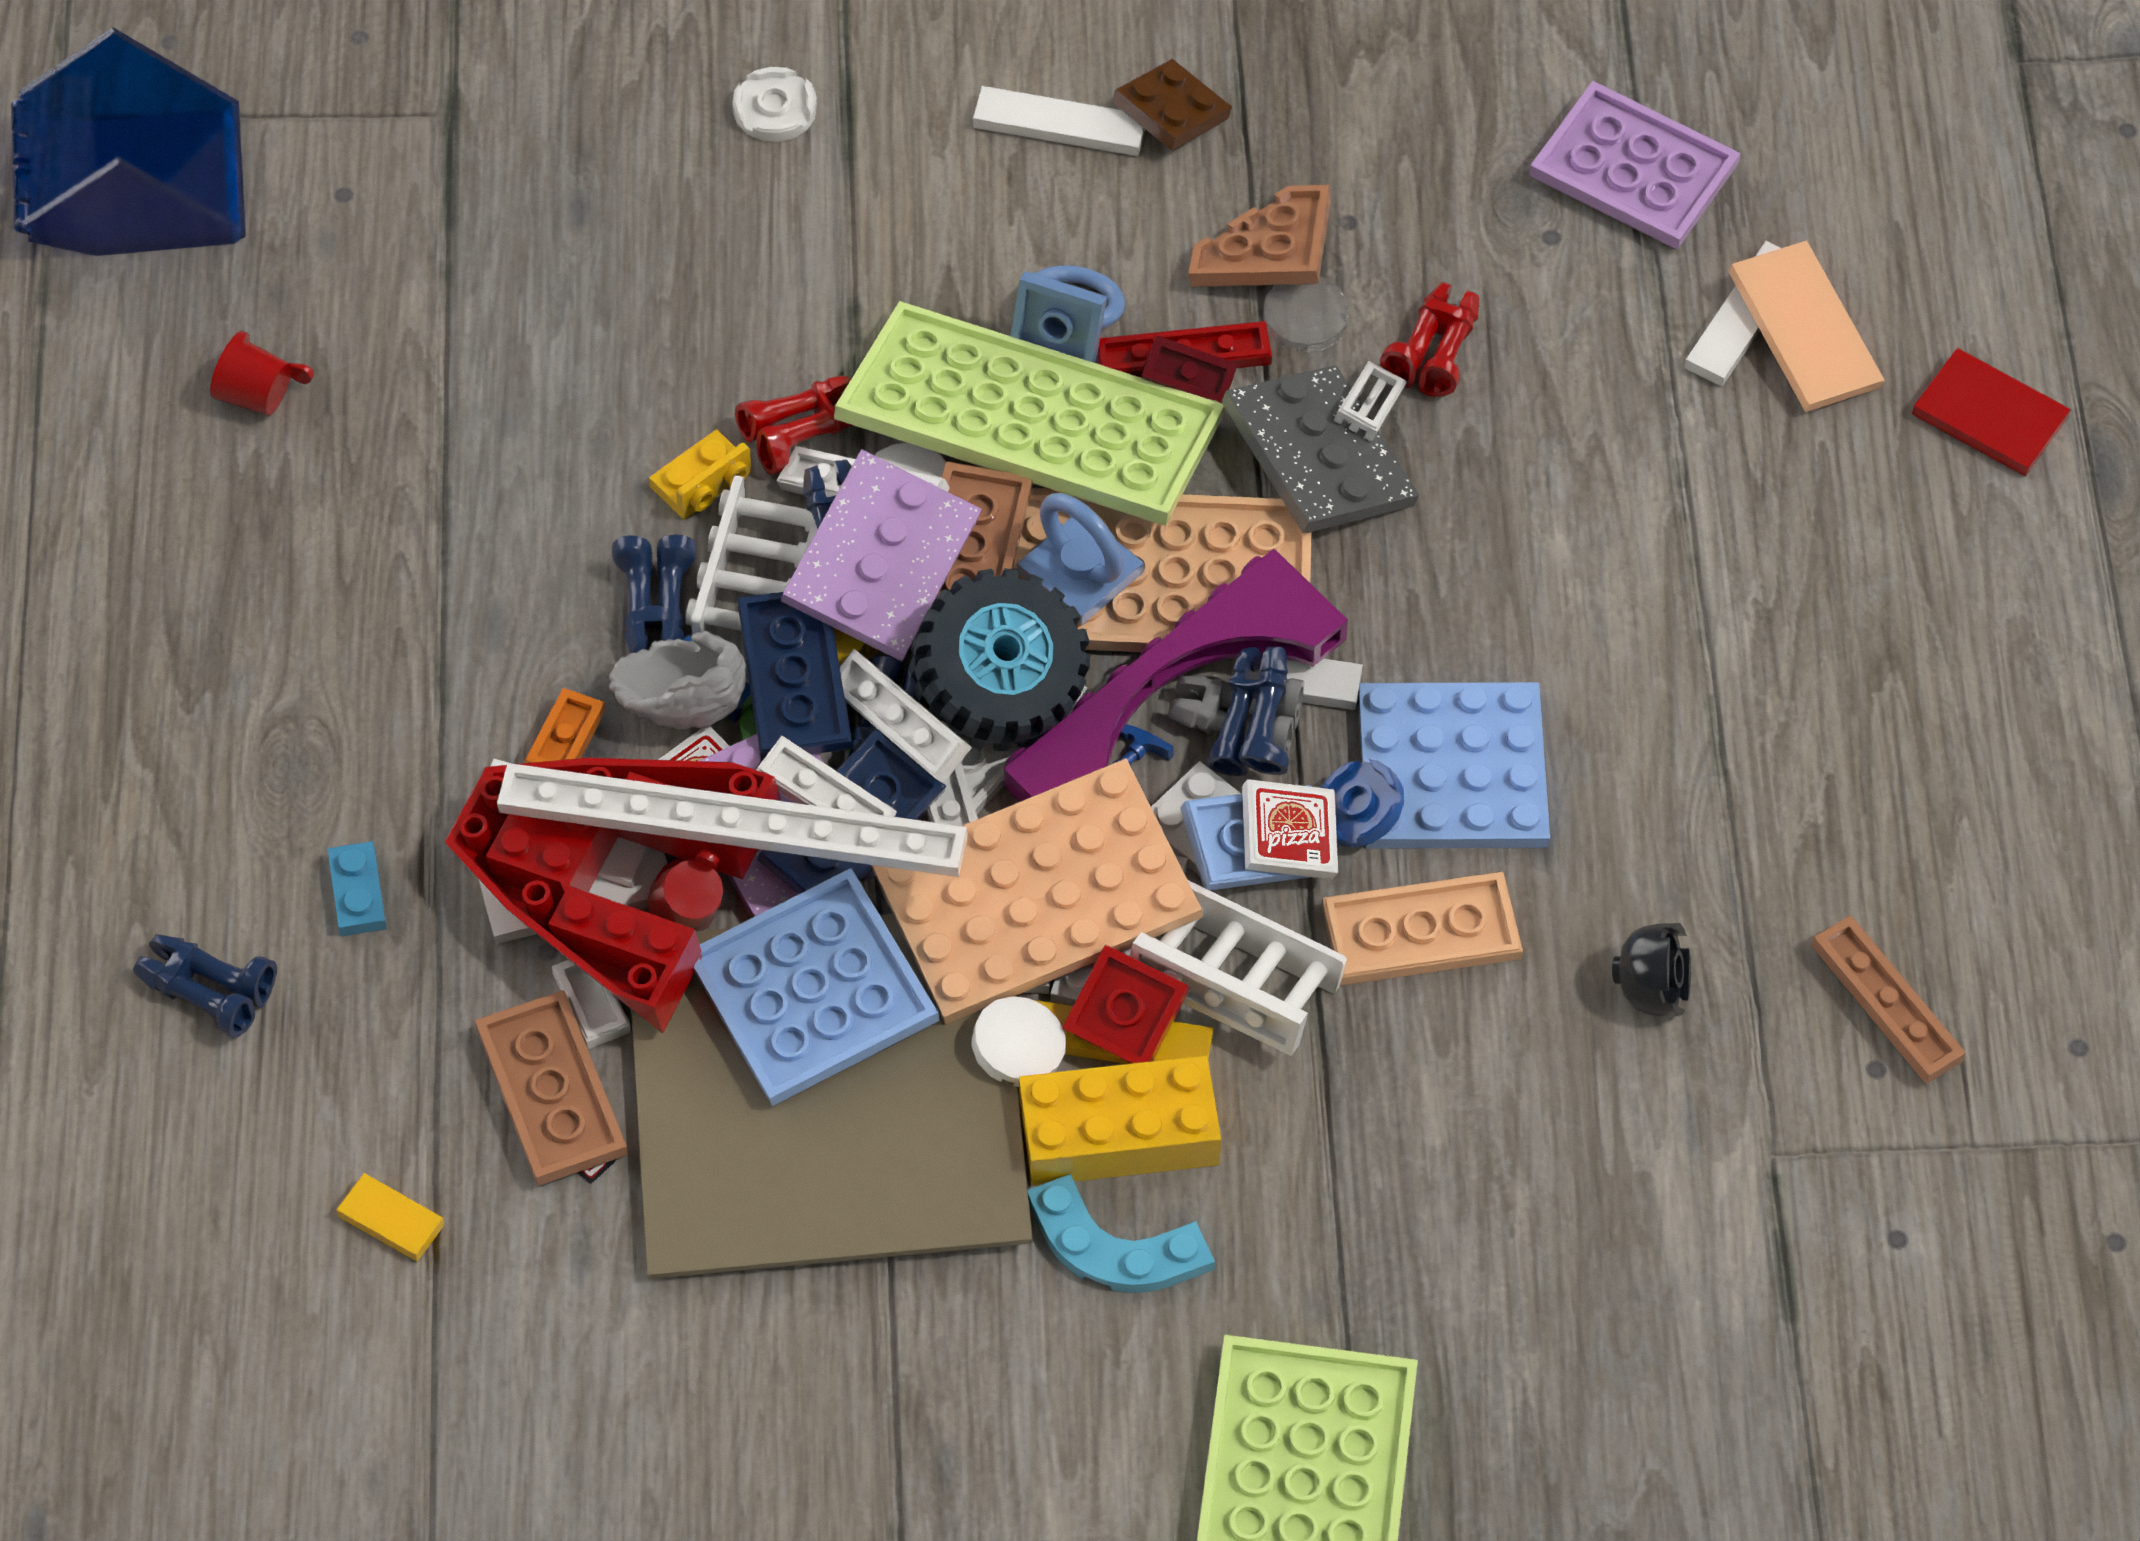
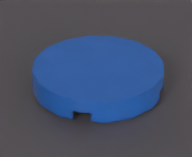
(1365, 801)

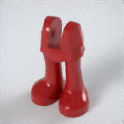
(1437, 316)
(773, 443)

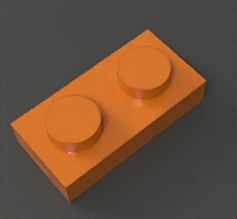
(567, 728)

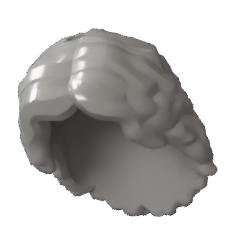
(681, 681)

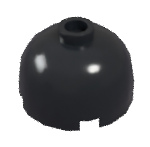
(1654, 969)

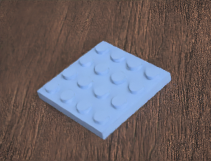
(1464, 761)
(812, 987)

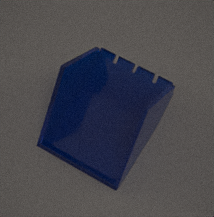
(126, 154)

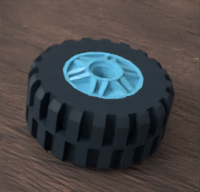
(1000, 659)

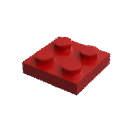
(1126, 1007)

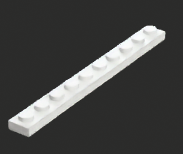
(733, 819)

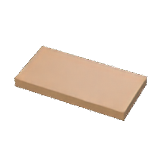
(1806, 326)
(1423, 928)

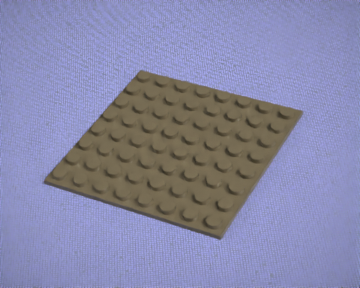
(862, 1166)

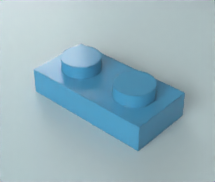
(357, 888)

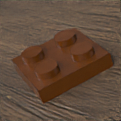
(1171, 104)

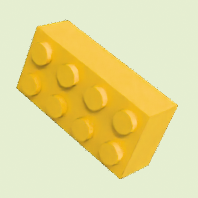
(1119, 1120)

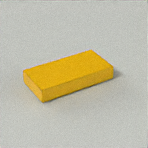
(390, 1217)

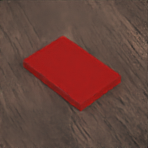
(1991, 411)

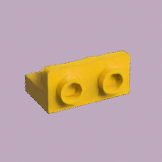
(701, 474)

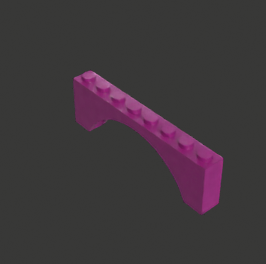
(1258, 609)

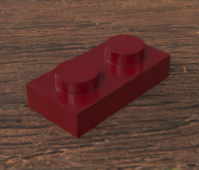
(1188, 369)

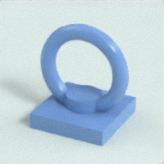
(1063, 314)
(1079, 557)

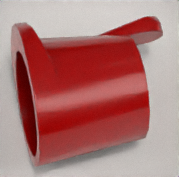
(254, 376)
(688, 891)

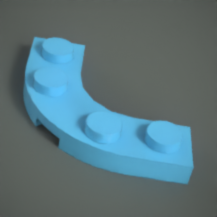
(1113, 1261)

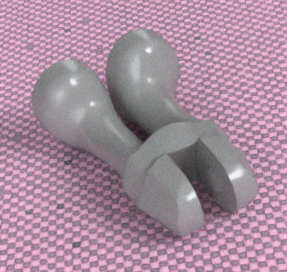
(1203, 703)

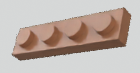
(1888, 999)

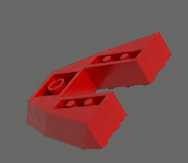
(548, 867)

